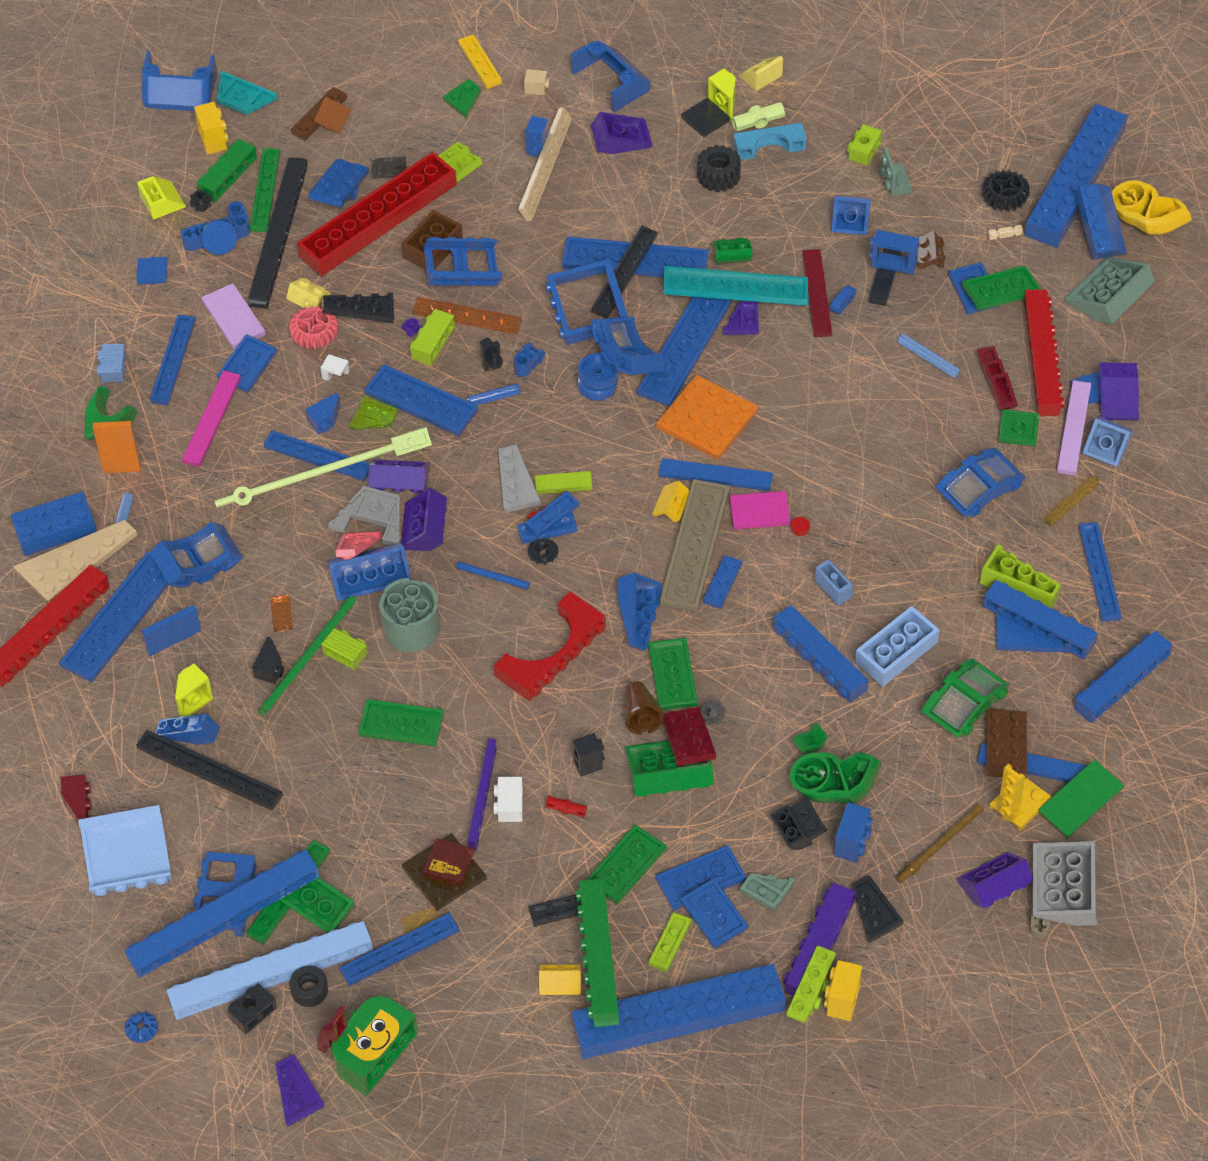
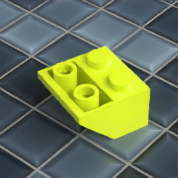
(159, 196)

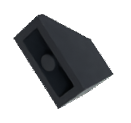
(268, 663)

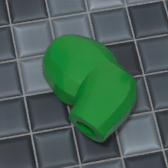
(830, 779)

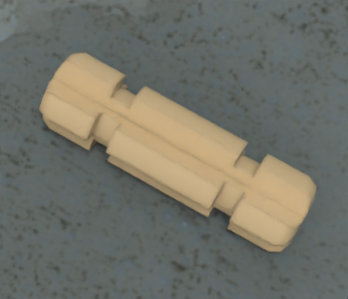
(1005, 232)

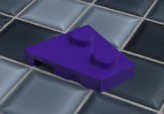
(743, 320)

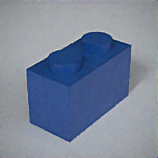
(536, 135)

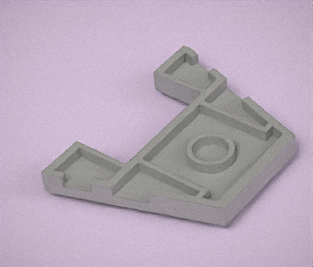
(372, 507)

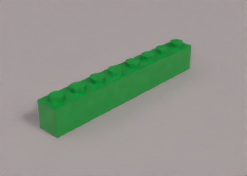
(599, 953)

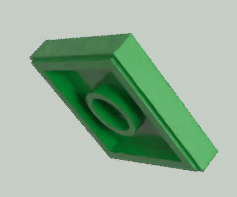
(1019, 428)

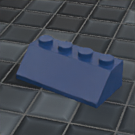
(1100, 221)
(368, 571)

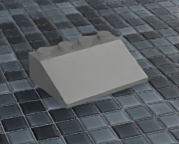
(1065, 882)

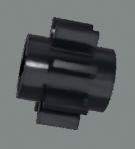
(200, 200)

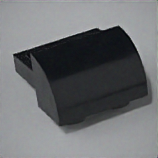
(799, 824)

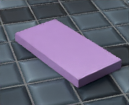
(232, 315)

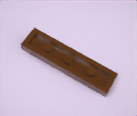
(306, 126)

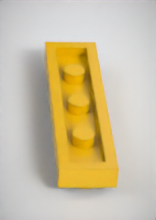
(480, 61)

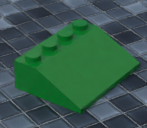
(656, 771)

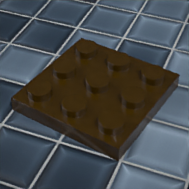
(437, 891)

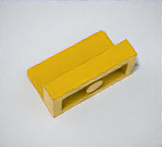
(672, 501)
(560, 979)

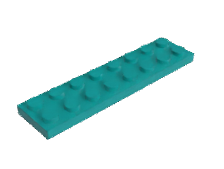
(735, 285)

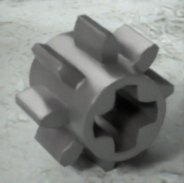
(713, 711)

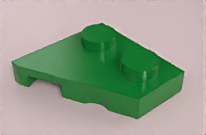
(463, 97)

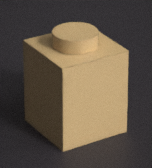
(536, 82)

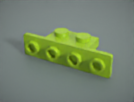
(812, 985)

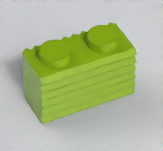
(344, 648)

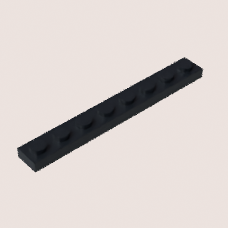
(209, 770)

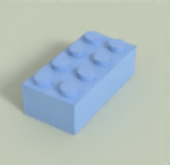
(897, 646)

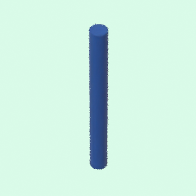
(493, 575)

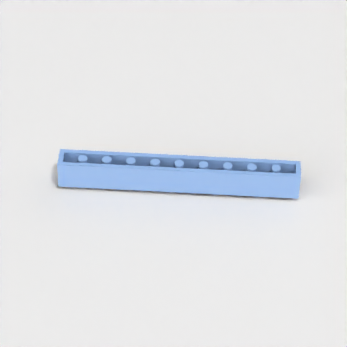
(269, 969)

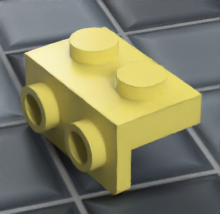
(305, 293)

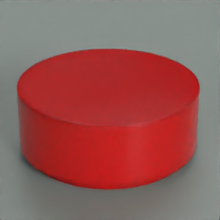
(800, 526)

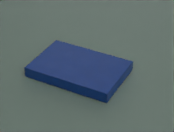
(957, 277)
(249, 361)
(171, 630)
(714, 913)

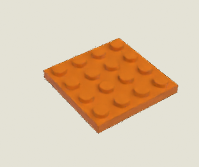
(707, 417)

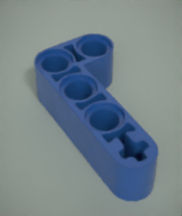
(237, 217)

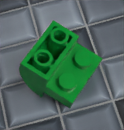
(732, 250)

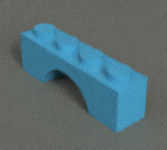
(788, 136)

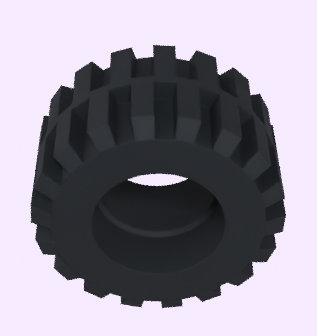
(715, 158)

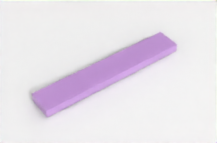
(1074, 428)

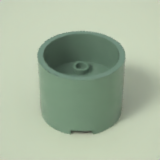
(409, 615)

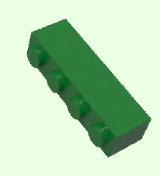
(227, 169)

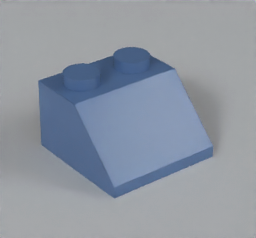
(1108, 441)

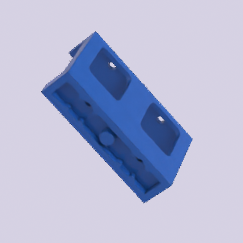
(462, 275)
(244, 872)

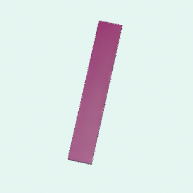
(211, 419)

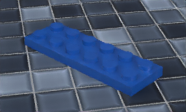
(421, 400)

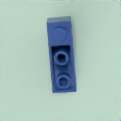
(189, 729)

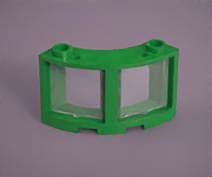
(965, 697)

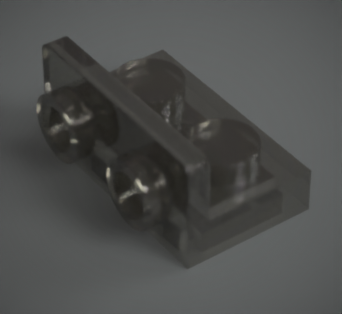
(387, 167)

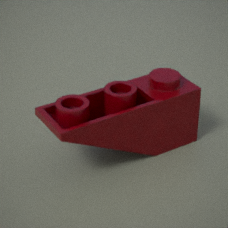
(75, 796)

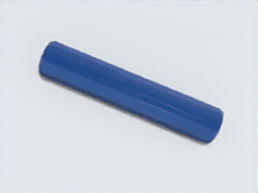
(495, 394)

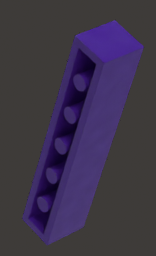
(822, 932)

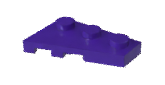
(297, 1091)

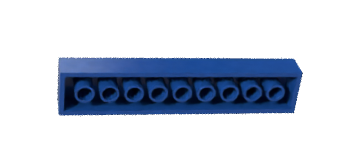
(1078, 168)
(683, 1011)

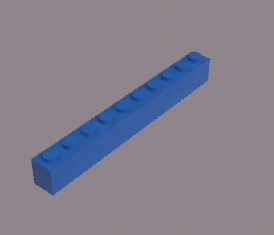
(222, 913)

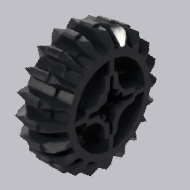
(1005, 190)

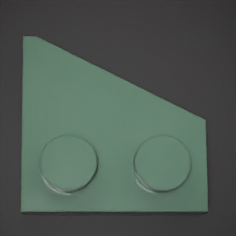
(767, 889)

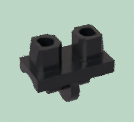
(490, 354)

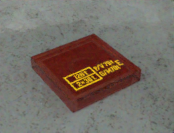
(448, 861)

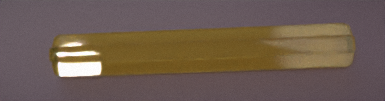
(1071, 500)

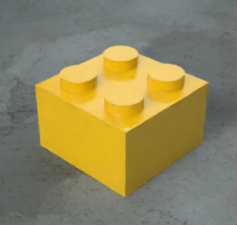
(211, 127)
(843, 990)

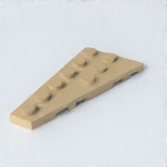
(59, 567)

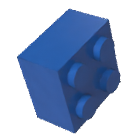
(853, 832)

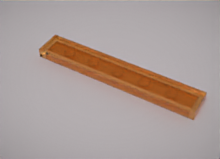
(470, 315)

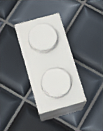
(509, 799)

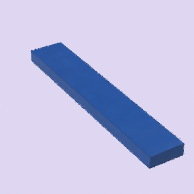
(172, 360)
(314, 454)
(716, 474)
(1099, 572)
(1045, 766)
(399, 949)

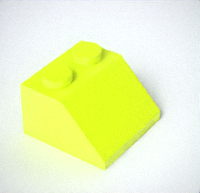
(722, 91)
(192, 690)

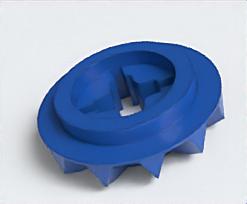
(146, 1033)

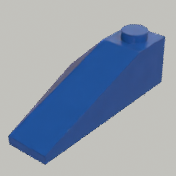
(638, 604)

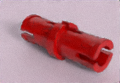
(566, 806)

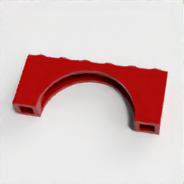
(532, 676)

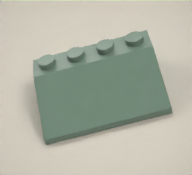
(1111, 289)

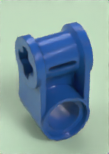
(527, 360)

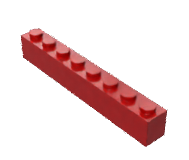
(1042, 353)
(51, 622)

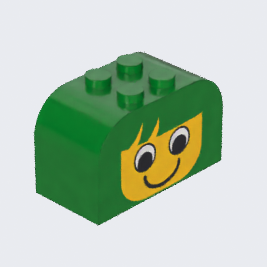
(373, 1042)

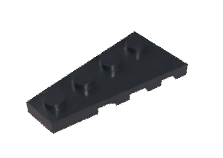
(361, 307)

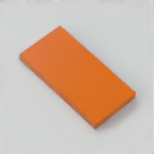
(117, 447)

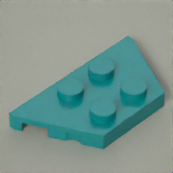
(242, 95)

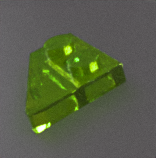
(373, 415)

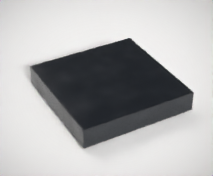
(705, 117)

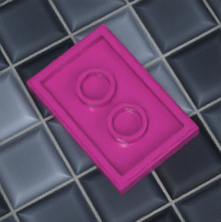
(759, 510)

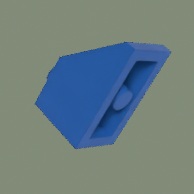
(324, 413)

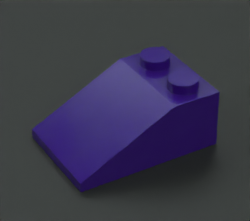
(620, 133)
(1118, 391)

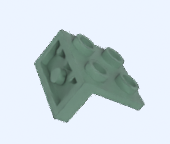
(895, 176)

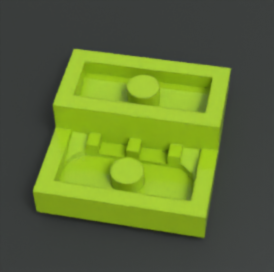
(461, 160)

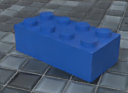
(53, 523)

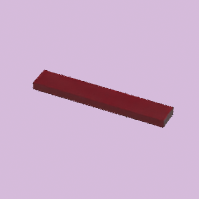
(817, 293)

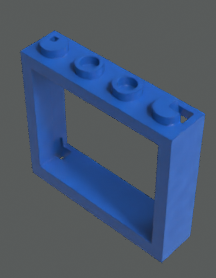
(582, 333)

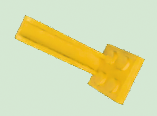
(1018, 798)

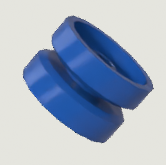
(597, 377)

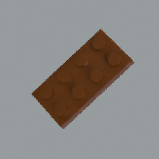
(1006, 741)

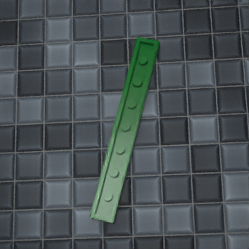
(304, 658)

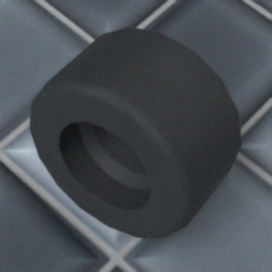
(312, 997)

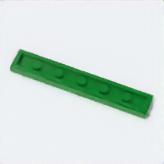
(265, 190)
(273, 914)

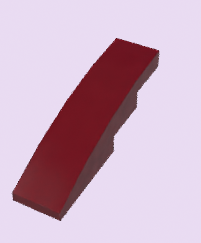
(996, 378)
(332, 1029)

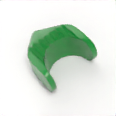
(96, 412)

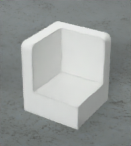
(334, 365)

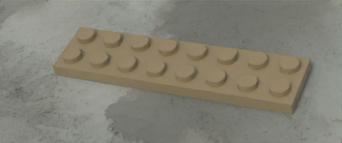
(695, 545)

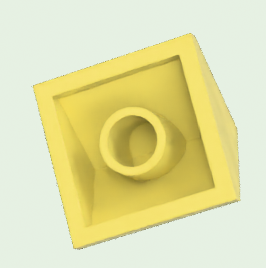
(763, 72)

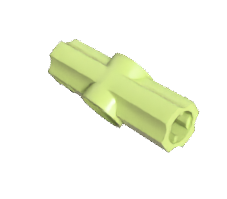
(758, 116)

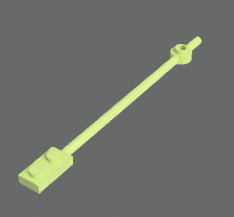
(400, 445)

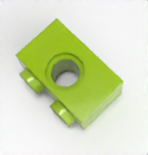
(864, 145)

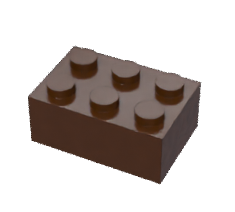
(432, 226)

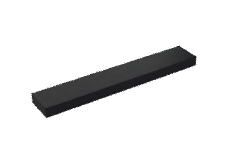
(625, 269)

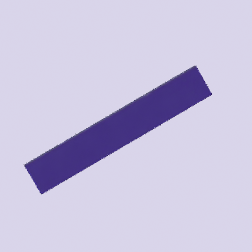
(482, 794)

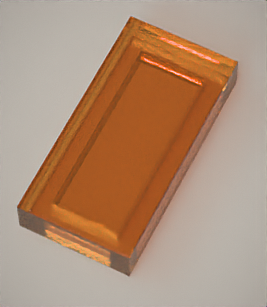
(281, 613)

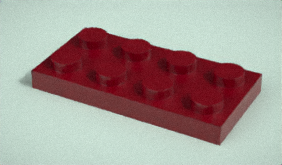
(688, 736)

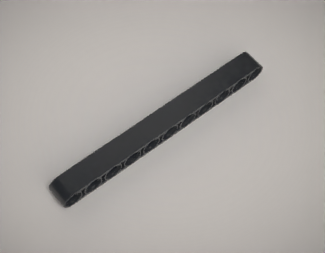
(277, 233)

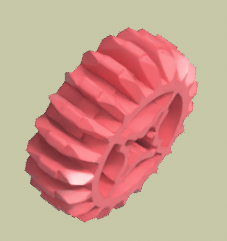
(313, 327)

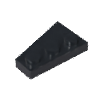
(875, 909)

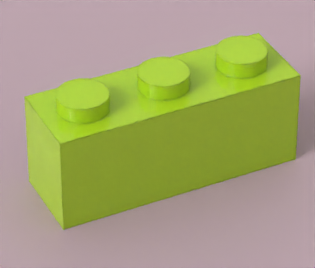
(432, 337)

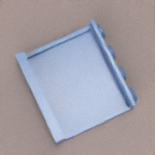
(125, 850)

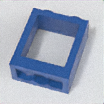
(894, 242)

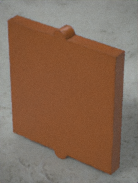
(332, 115)

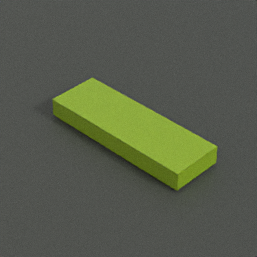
(563, 482)
(670, 942)

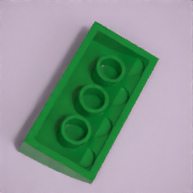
(320, 904)

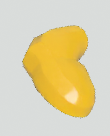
(1147, 210)

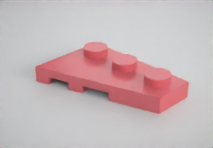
(355, 543)

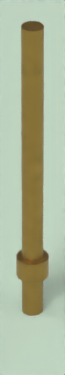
(914, 866)

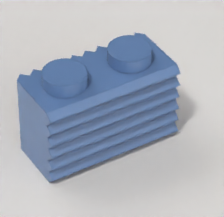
(112, 363)
(833, 582)

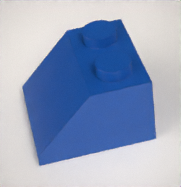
(851, 215)

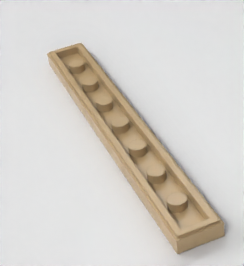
(545, 164)

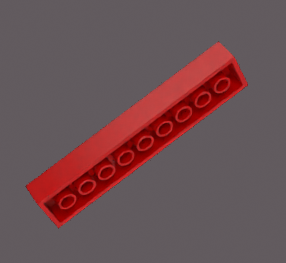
(376, 213)

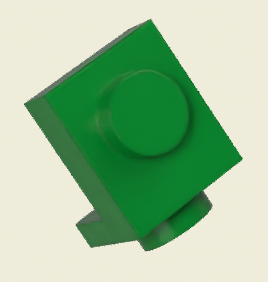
(812, 740)

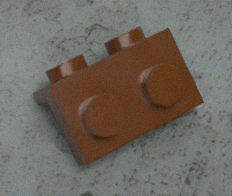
(930, 250)

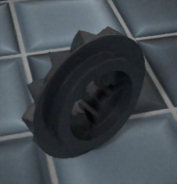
(538, 546)

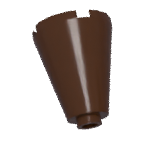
(641, 709)

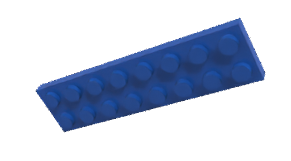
(588, 251)
(684, 348)
(116, 620)

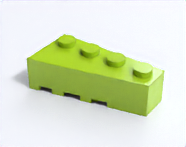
(1019, 576)

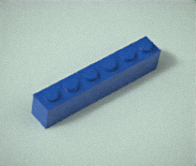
(1040, 619)
(820, 654)
(1122, 676)

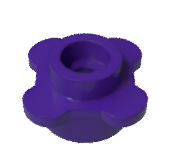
(411, 326)

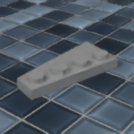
(516, 482)

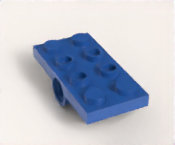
(339, 183)

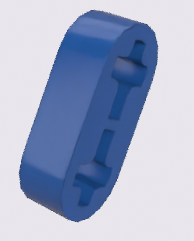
(843, 299)

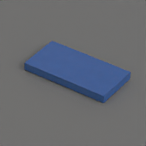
(1016, 638)
(688, 876)

